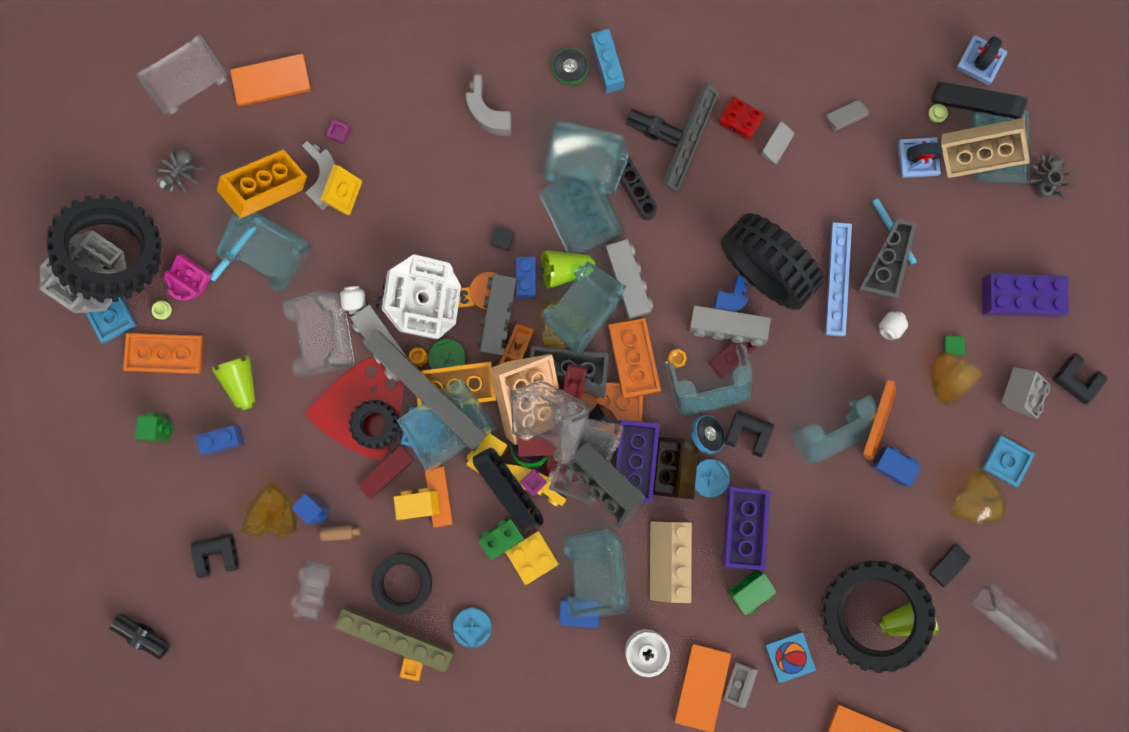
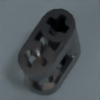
(1073, 385)
(752, 425)
(212, 546)

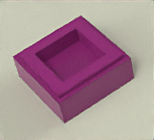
(338, 131)
(533, 482)

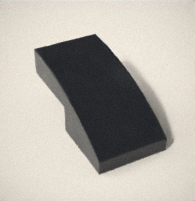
(950, 565)

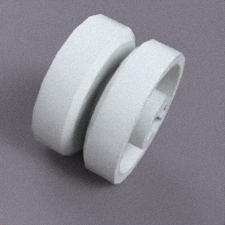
(655, 661)

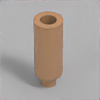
(339, 533)

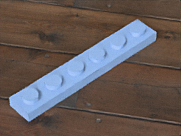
(838, 279)

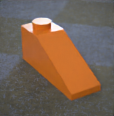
(517, 344)

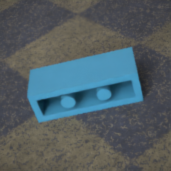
(607, 61)

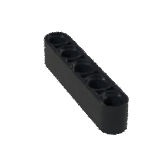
(979, 100)
(634, 185)
(508, 490)

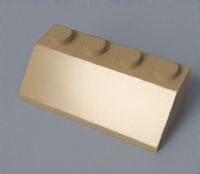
(985, 148)
(670, 561)

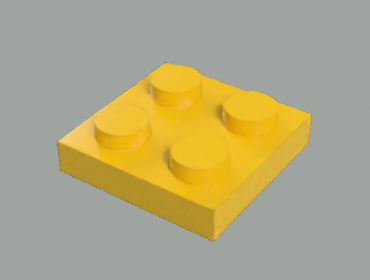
(341, 190)
(532, 558)

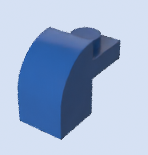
(735, 301)

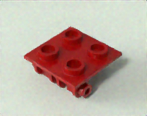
(741, 117)

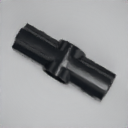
(654, 127)
(139, 636)

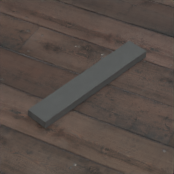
(690, 137)

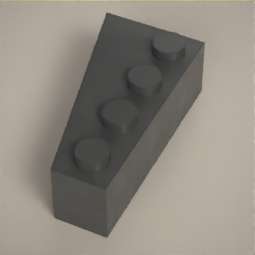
(889, 265)
(497, 314)
(595, 362)
(606, 484)

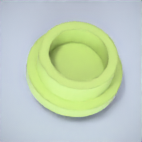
(938, 113)
(161, 310)

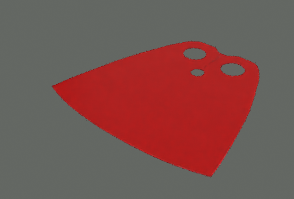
(334, 406)

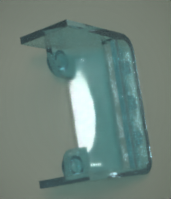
(690, 402)

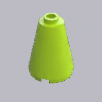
(561, 266)
(237, 381)
(900, 621)

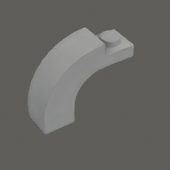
(491, 121)
(325, 164)

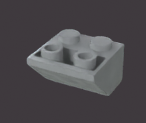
(1026, 392)

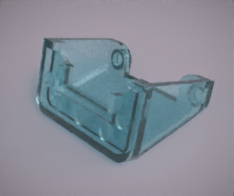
(585, 155)
(264, 247)
(584, 307)
(817, 446)
(597, 574)

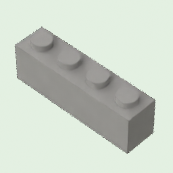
(627, 272)
(367, 323)
(730, 325)

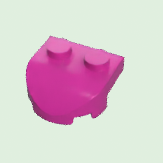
(186, 278)

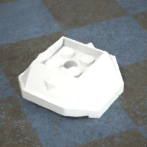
(439, 291)

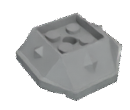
(92, 254)

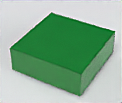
(954, 345)

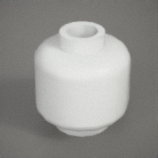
(352, 299)
(893, 325)

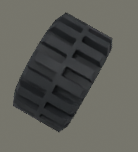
(358, 424)

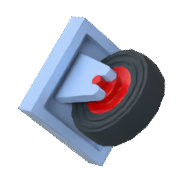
(982, 59)
(919, 157)

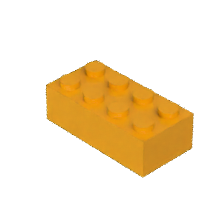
(261, 183)
(476, 377)

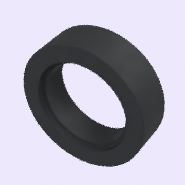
(378, 588)

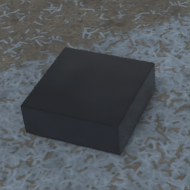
(502, 238)

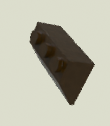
(676, 468)

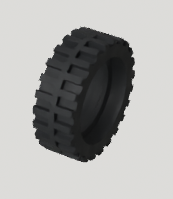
(107, 212)
(772, 261)
(868, 658)

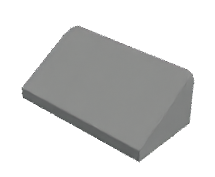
(846, 115)
(777, 143)
(740, 685)

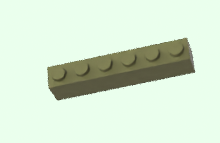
(394, 639)

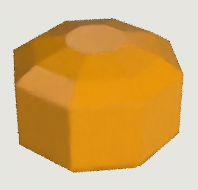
(418, 356)
(678, 357)

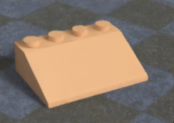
(515, 375)

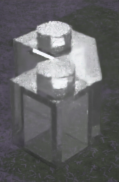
(310, 599)

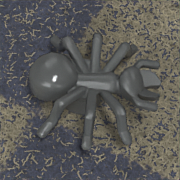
(179, 167)
(1051, 178)

